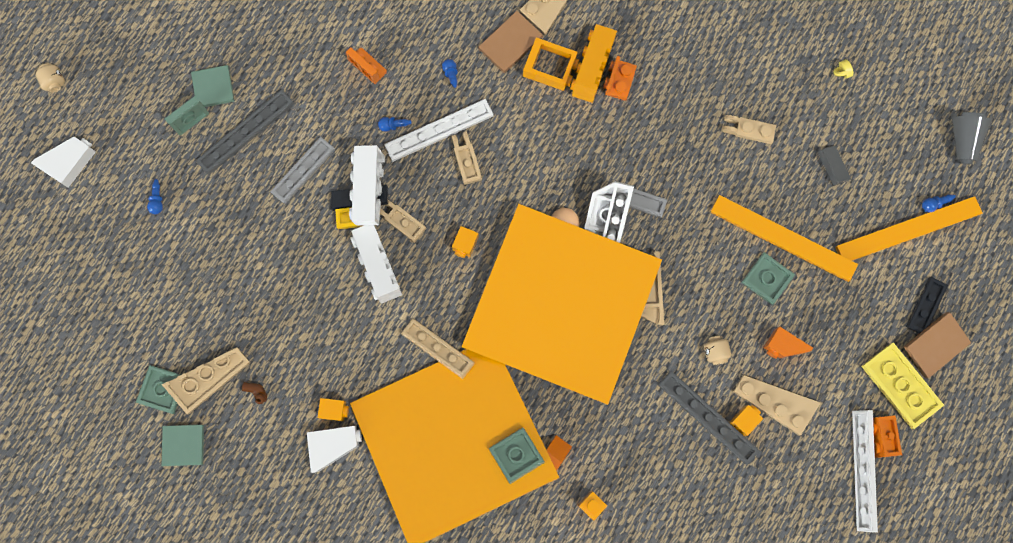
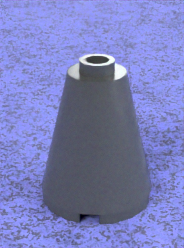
(970, 135)

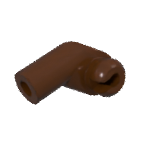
(257, 390)

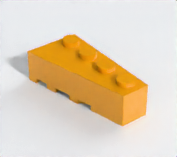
(594, 63)

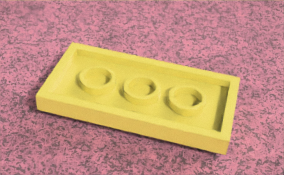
(902, 385)

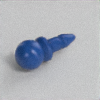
(449, 67)
(386, 124)
(932, 204)
(154, 205)

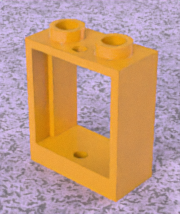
(530, 73)

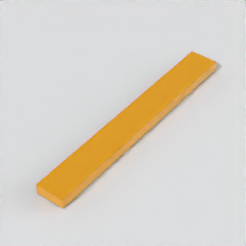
(910, 229)
(784, 238)

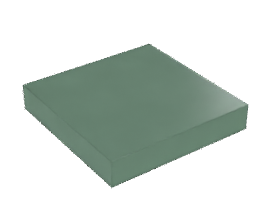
(213, 86)
(187, 115)
(768, 278)
(154, 394)
(182, 445)
(516, 455)

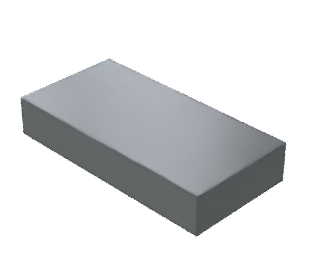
(648, 203)

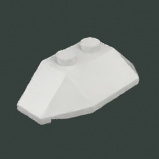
(609, 210)

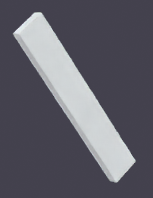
(438, 130)
(864, 471)

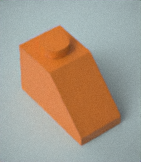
(784, 344)
(558, 451)

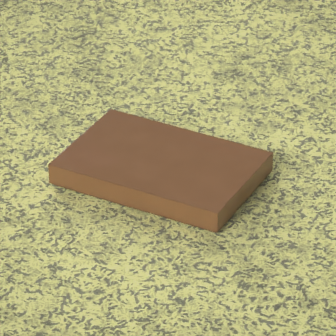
(510, 42)
(937, 345)

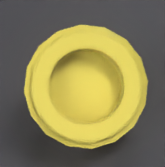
(845, 68)

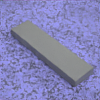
(302, 170)

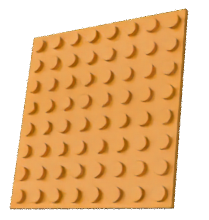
(562, 304)
(435, 441)

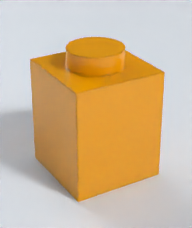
(465, 242)
(332, 409)
(746, 419)
(592, 505)

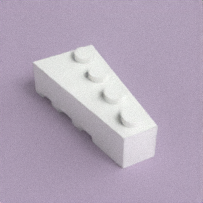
(366, 185)
(376, 263)

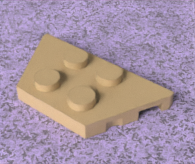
(653, 309)

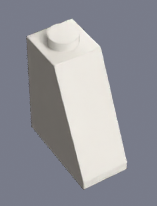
(65, 160)
(331, 445)

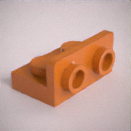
(366, 64)
(620, 79)
(886, 437)

